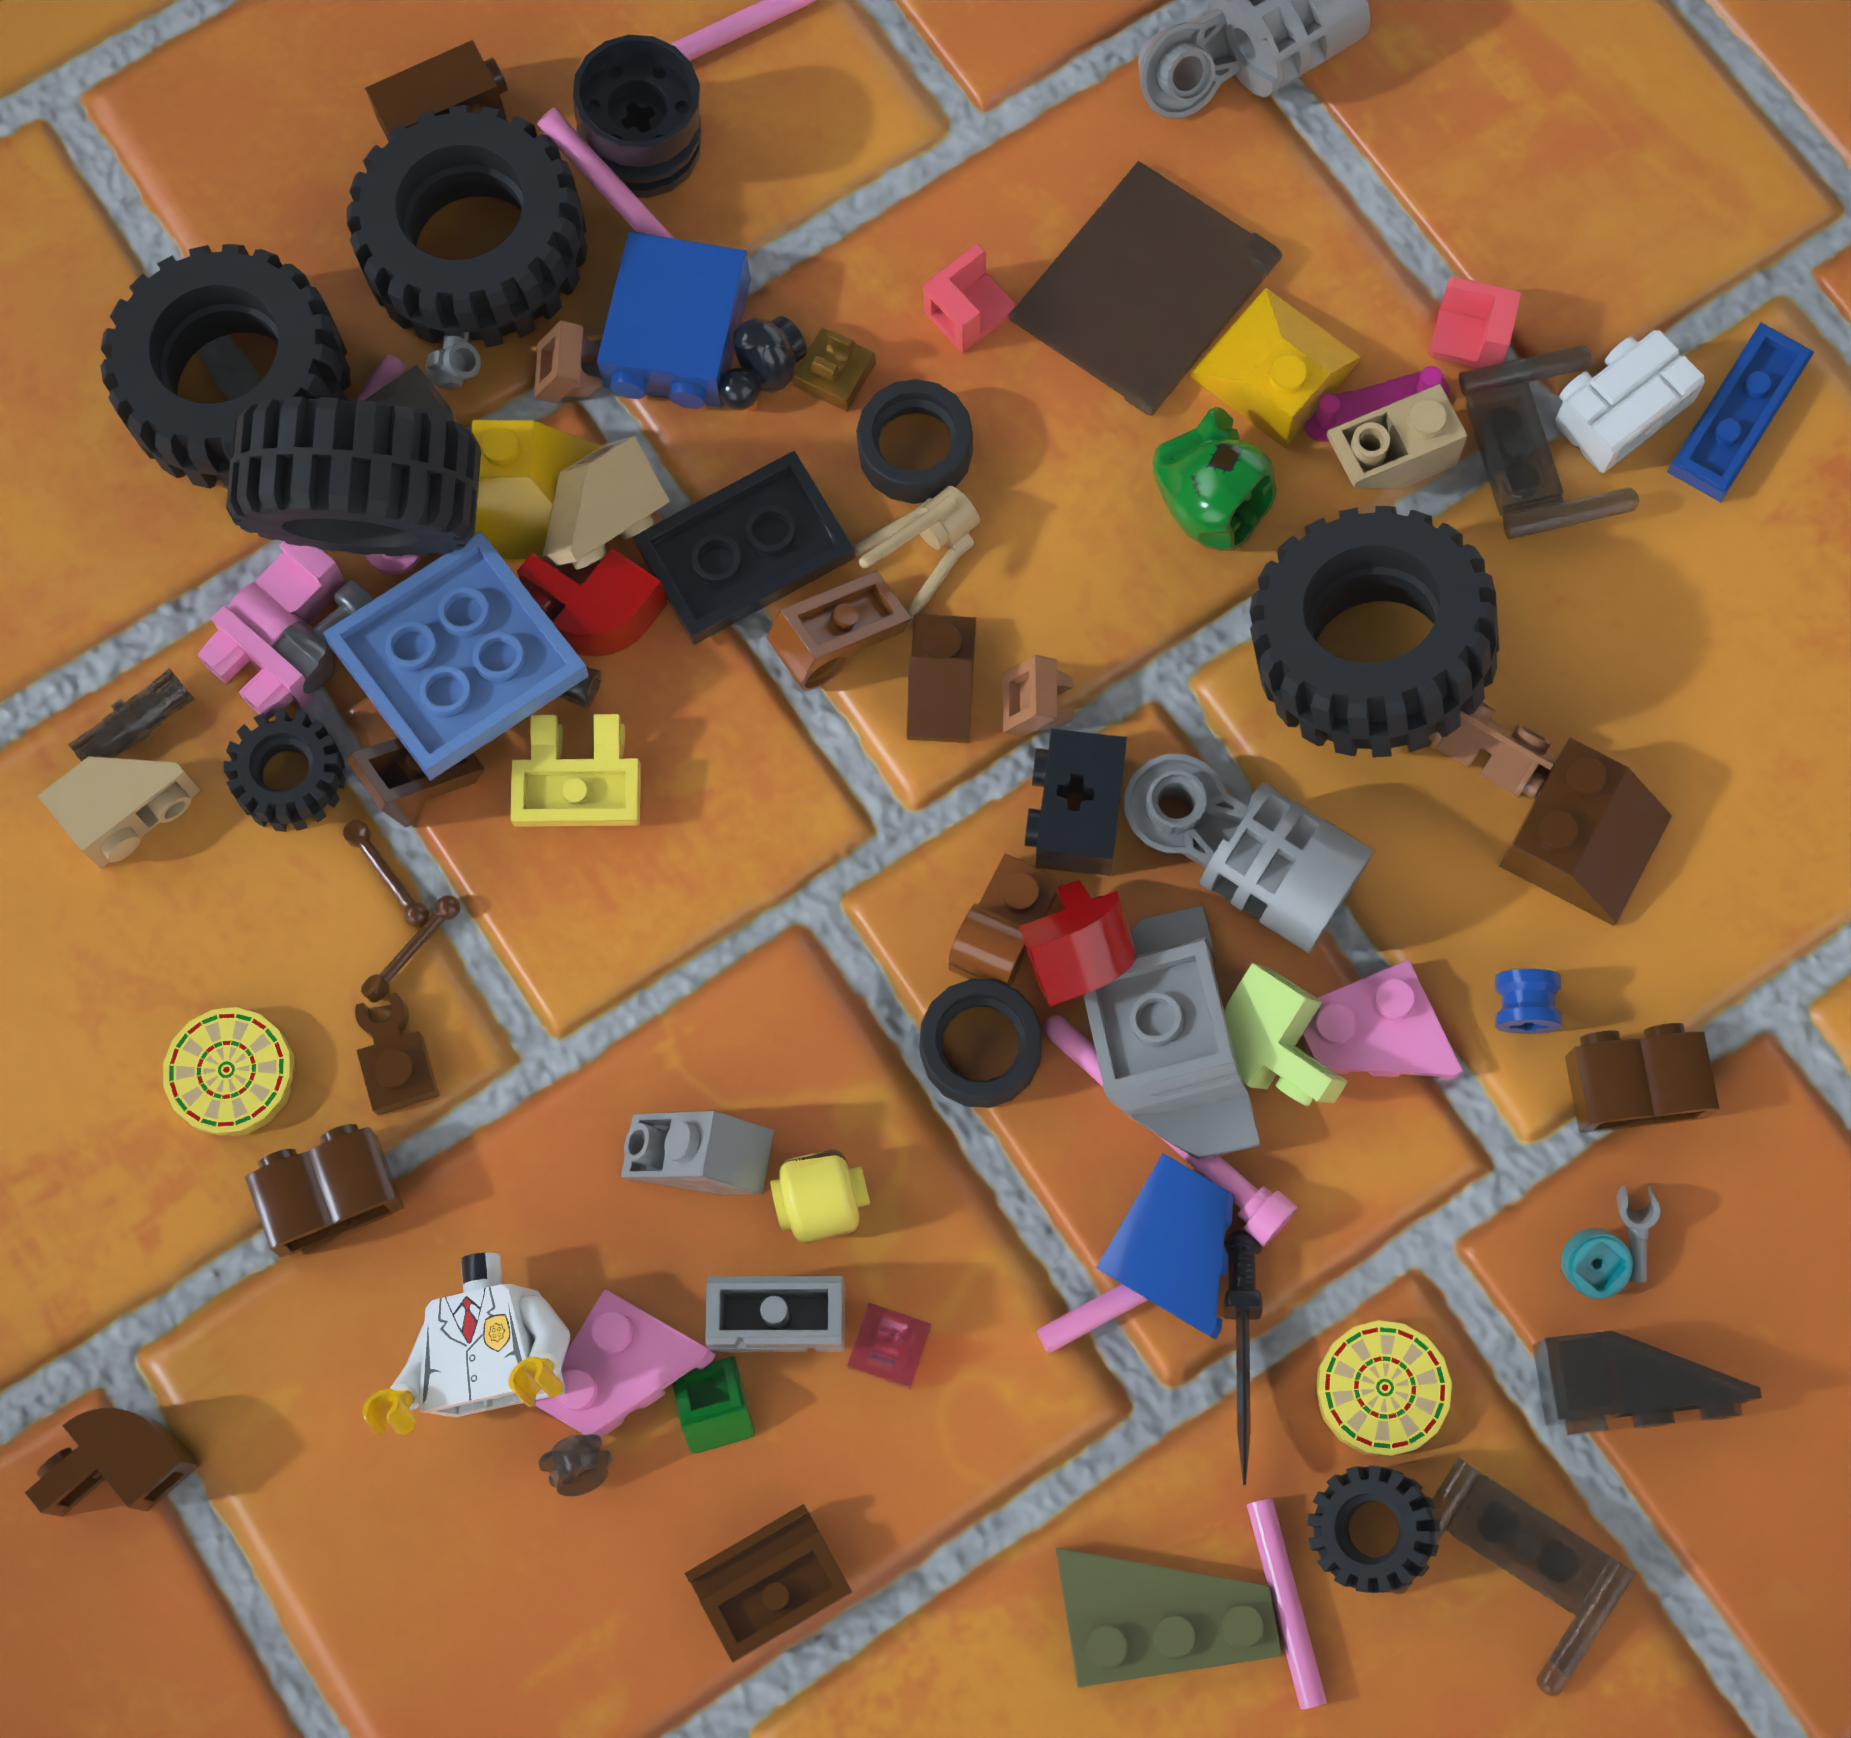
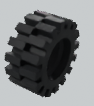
(265, 741)
(1333, 1539)

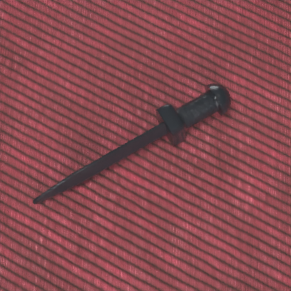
(1243, 1304)

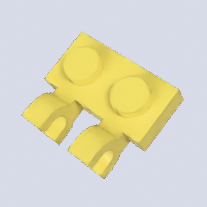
(576, 790)

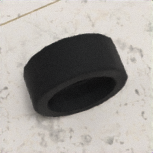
(910, 398)
(980, 994)

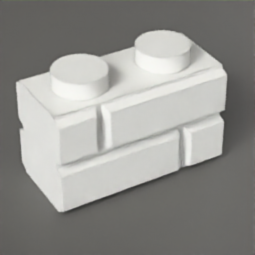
(1628, 399)

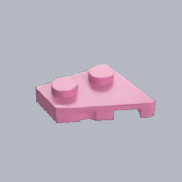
(1381, 1029)
(620, 1365)

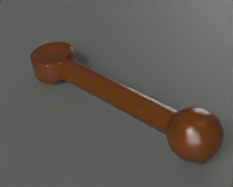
(359, 835)
(377, 985)

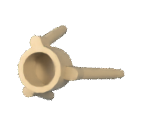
(939, 522)

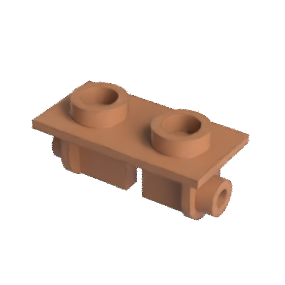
(1513, 753)

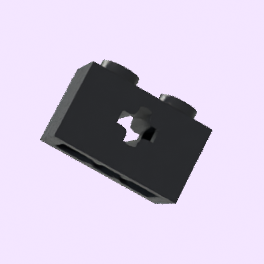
(1085, 766)

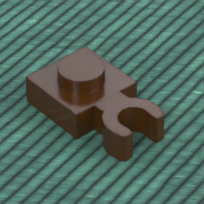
(397, 1064)

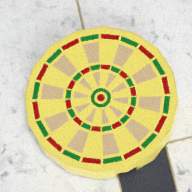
(228, 1072)
(1383, 1388)

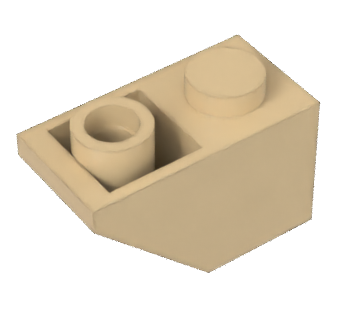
(1400, 441)
(601, 498)
(116, 802)

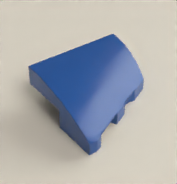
(1175, 1244)

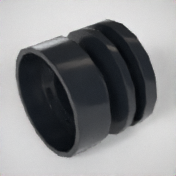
(640, 112)

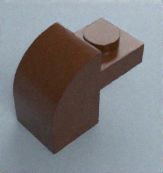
(118, 1446)

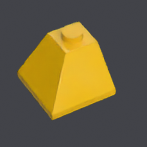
(1275, 367)
(520, 482)

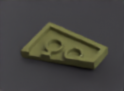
(1159, 1620)

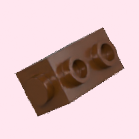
(436, 84)

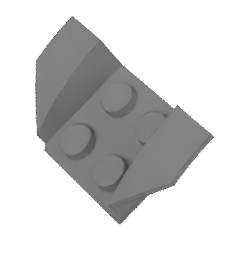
(1169, 1043)

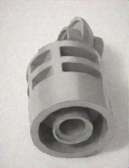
(1254, 40)
(1259, 856)

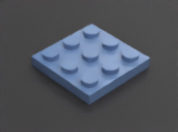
(456, 655)

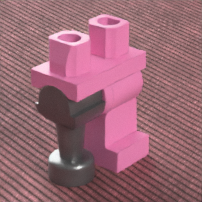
(272, 629)

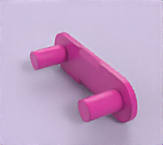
(1349, 405)

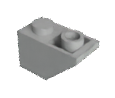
(698, 1152)

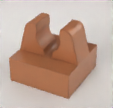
(560, 362)
(1032, 694)

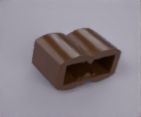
(1641, 1080)
(323, 1190)

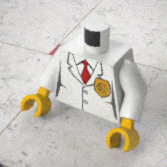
(477, 1352)

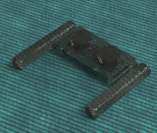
(1518, 450)
(1537, 1553)

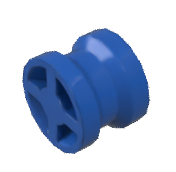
(1528, 1001)

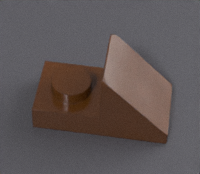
(941, 678)
(400, 783)

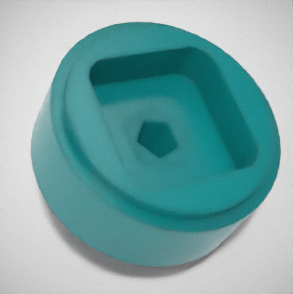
(1596, 1263)

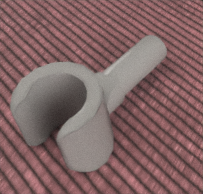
(1638, 1229)

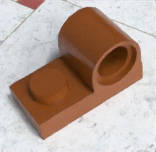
(827, 629)
(990, 936)

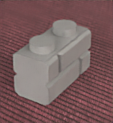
(775, 1313)

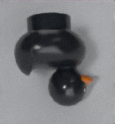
(766, 358)

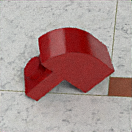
(602, 613)
(1080, 945)

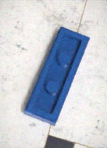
(1740, 412)

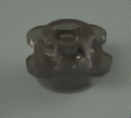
(576, 1464)

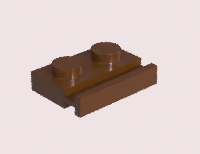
(768, 1583)

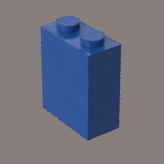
(673, 319)

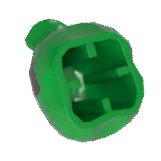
(1215, 482)

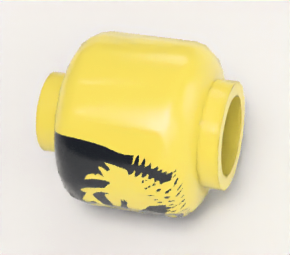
(819, 1196)

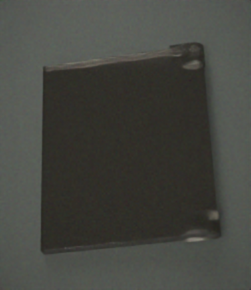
(1145, 287)

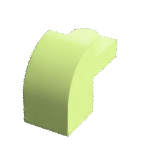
(1264, 1026)

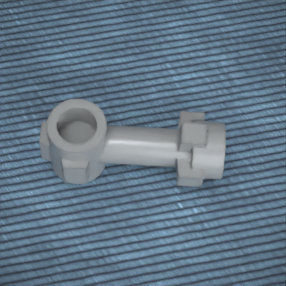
(453, 363)

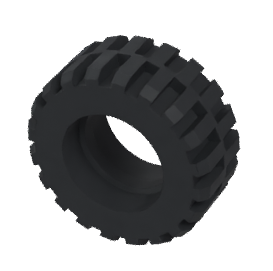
(455, 160)
(182, 312)
(353, 477)
(1360, 563)

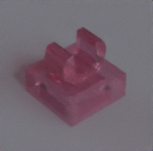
(889, 1346)

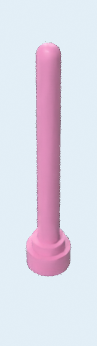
(1261, 1210)

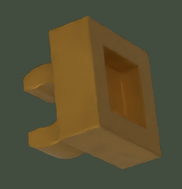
(834, 369)

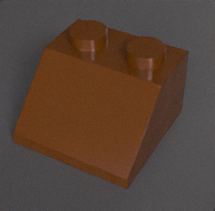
(1588, 832)

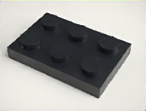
(744, 547)

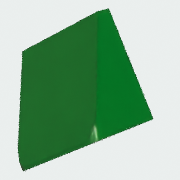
(713, 1406)

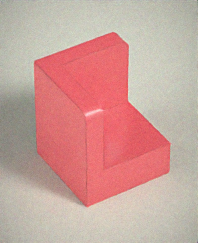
(966, 300)
(1474, 323)

